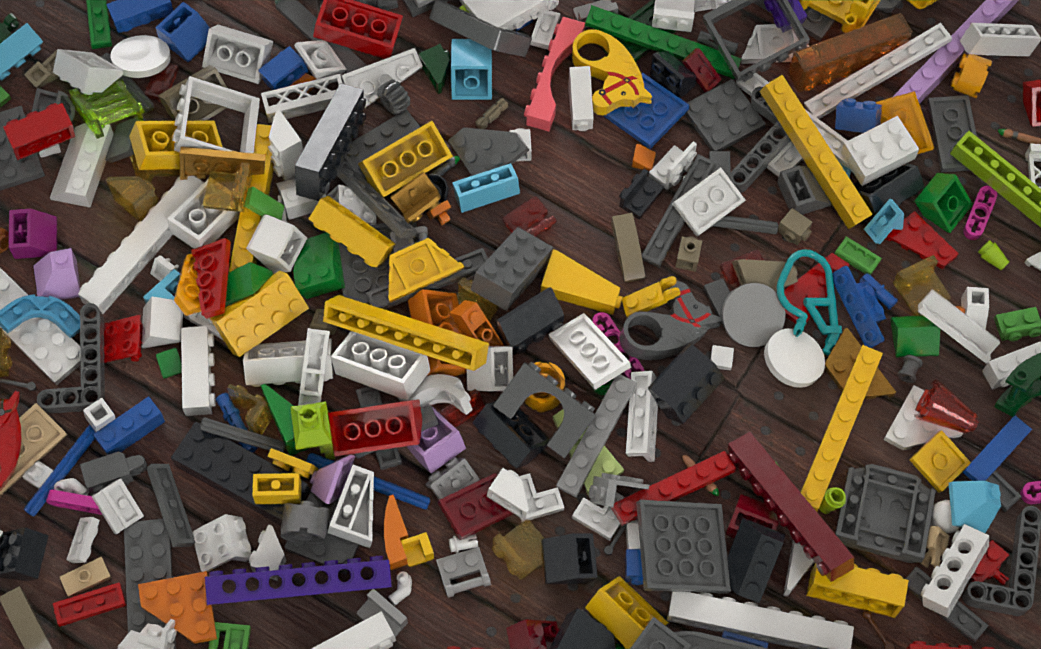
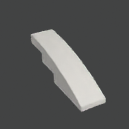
(313, 366)

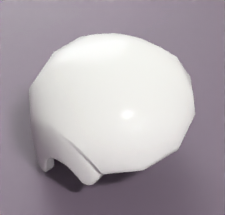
(942, 516)

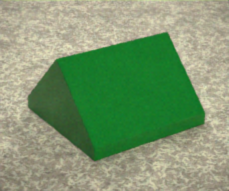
(245, 281)
(915, 336)

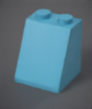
(470, 70)

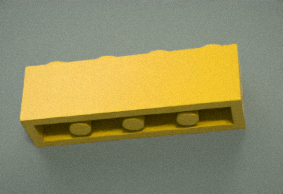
(351, 231)

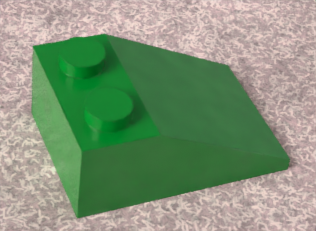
(318, 267)
(281, 413)

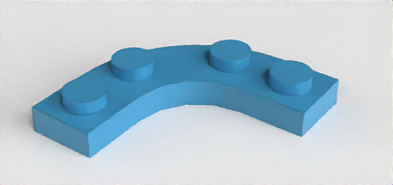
(36, 306)

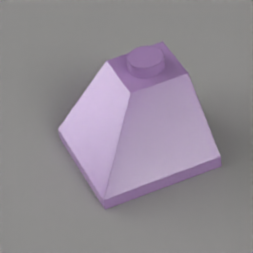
(57, 275)
(331, 479)

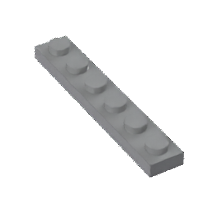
(596, 435)

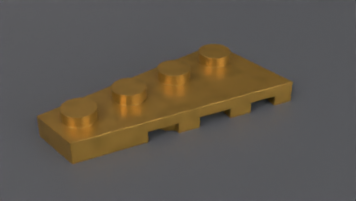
(202, 161)

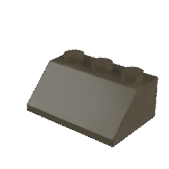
(198, 109)

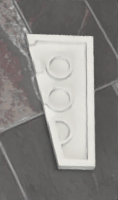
(374, 75)

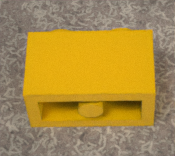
(277, 488)

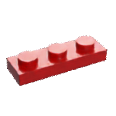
(89, 604)

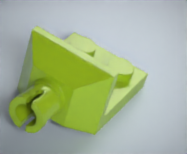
(312, 428)

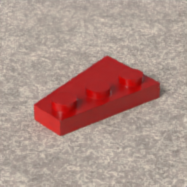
(923, 240)

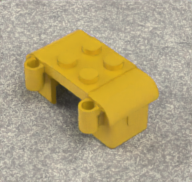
(850, 13)

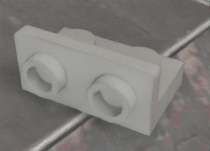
(453, 478)

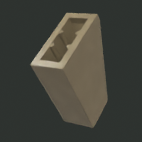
(762, 272)

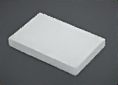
(708, 202)

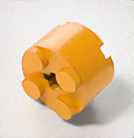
(972, 74)
(544, 401)

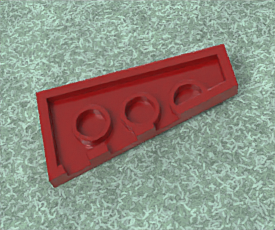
(212, 273)
(811, 286)

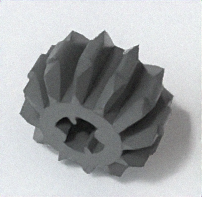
(393, 96)

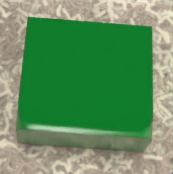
(169, 363)

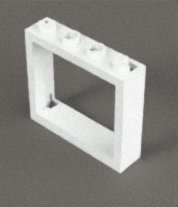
(221, 96)

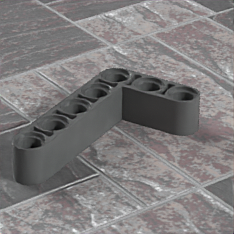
(480, 30)
(768, 142)
(88, 367)
(1018, 570)

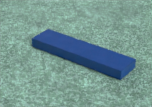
(997, 450)

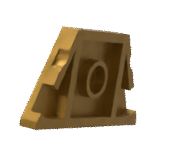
(842, 360)

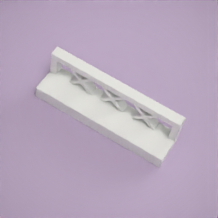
(302, 105)
(958, 325)
(642, 418)

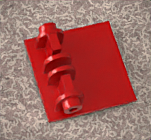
(123, 339)

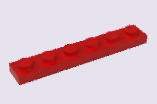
(676, 485)

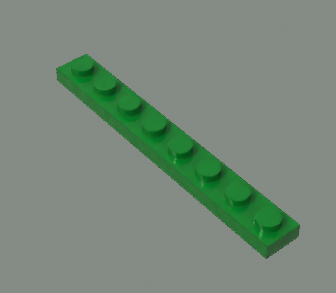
(654, 38)

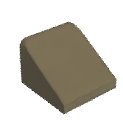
(318, 324)

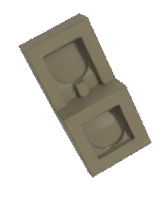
(42, 73)

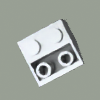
(276, 244)
(494, 374)

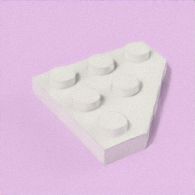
(910, 431)

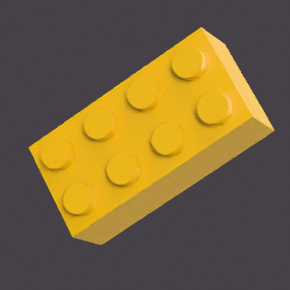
(154, 143)
(405, 159)
(260, 314)
(861, 590)

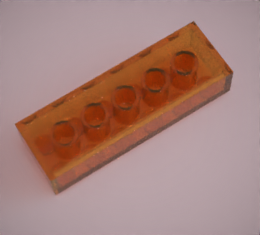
(847, 52)

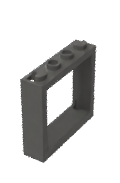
(780, 56)

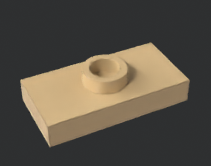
(85, 577)

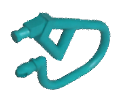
(832, 331)

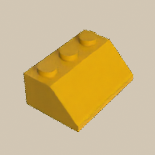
(622, 611)

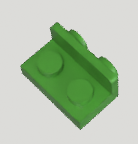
(1018, 324)

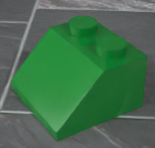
(944, 201)

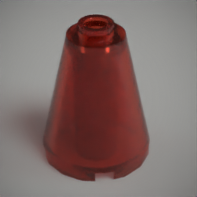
(945, 409)

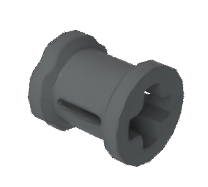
(909, 369)

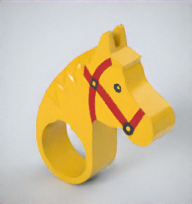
(618, 70)

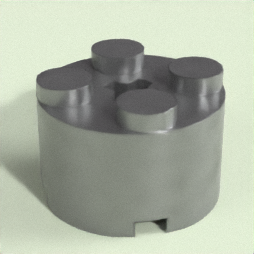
(304, 523)

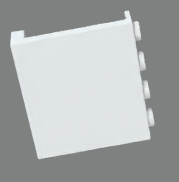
(508, 13)

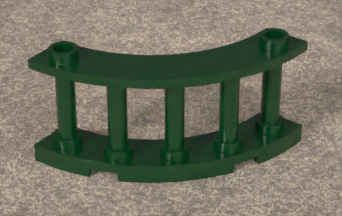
(1025, 386)

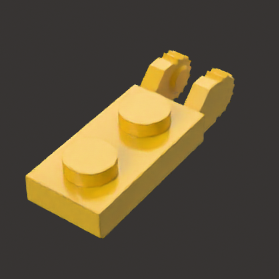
(651, 296)

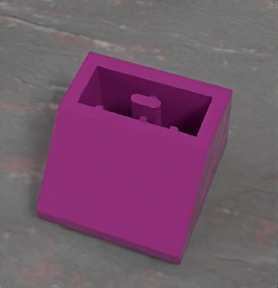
(32, 233)

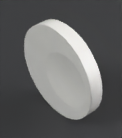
(141, 56)
(794, 359)

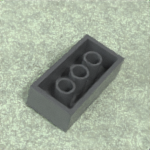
(511, 268)

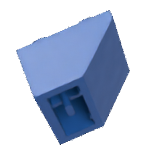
(184, 31)

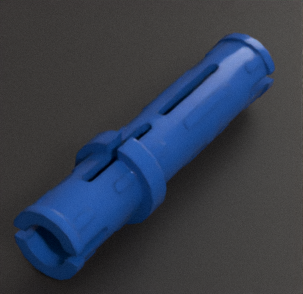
(233, 417)

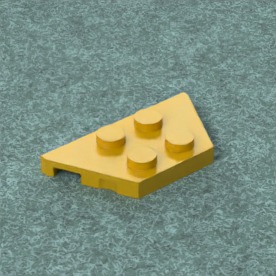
(419, 267)

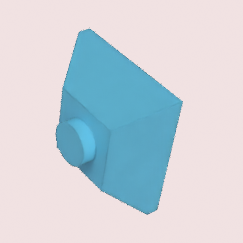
(974, 503)

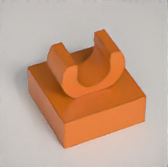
(440, 212)

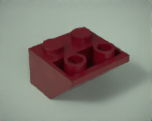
(753, 511)
(532, 634)

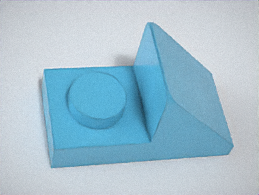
(886, 220)
(165, 287)

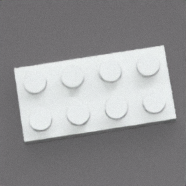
(589, 351)

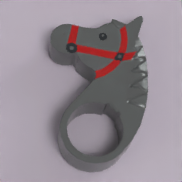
(684, 325)

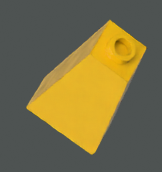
(580, 285)

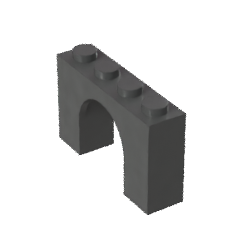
(576, 414)

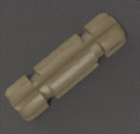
(492, 113)

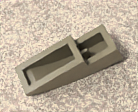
(628, 247)
(24, 620)

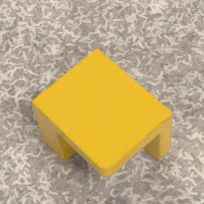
(418, 549)

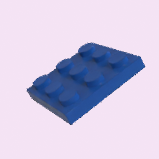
(650, 121)

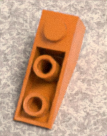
(474, 323)

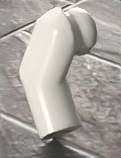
(71, 485)
(403, 588)

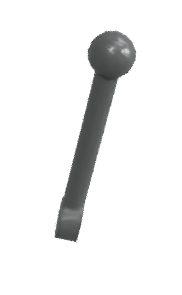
(31, 385)
(608, 550)

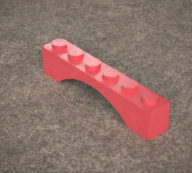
(543, 107)

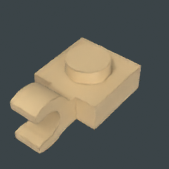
(937, 544)

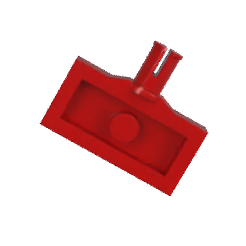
(990, 565)

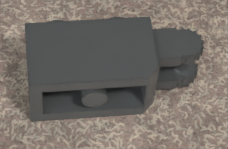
(109, 468)

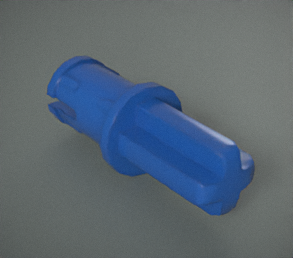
(880, 291)

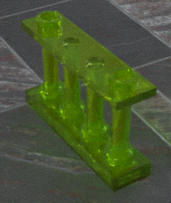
(94, 118)

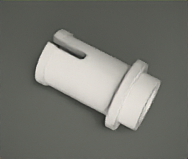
(467, 543)

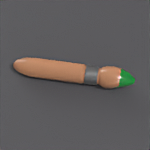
(1007, 133)
(712, 488)

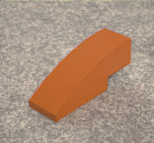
(393, 535)

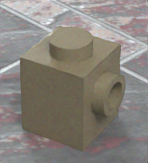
(795, 227)
(688, 253)

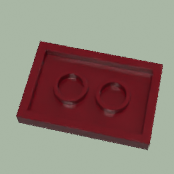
(471, 509)

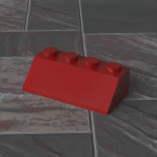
(358, 27)
(376, 427)

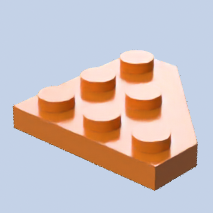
(183, 601)

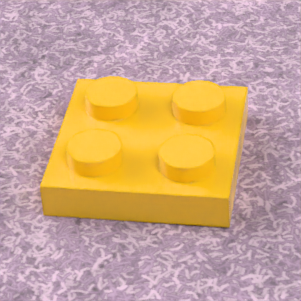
(940, 461)
(286, 462)

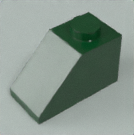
(436, 66)

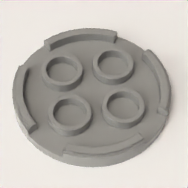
(752, 314)

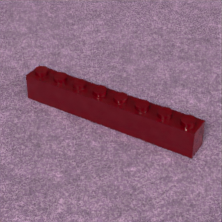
(790, 507)

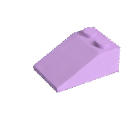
(438, 444)

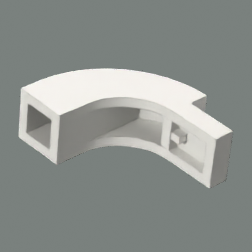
(442, 389)

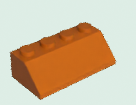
(433, 309)

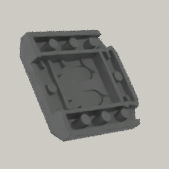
(886, 513)

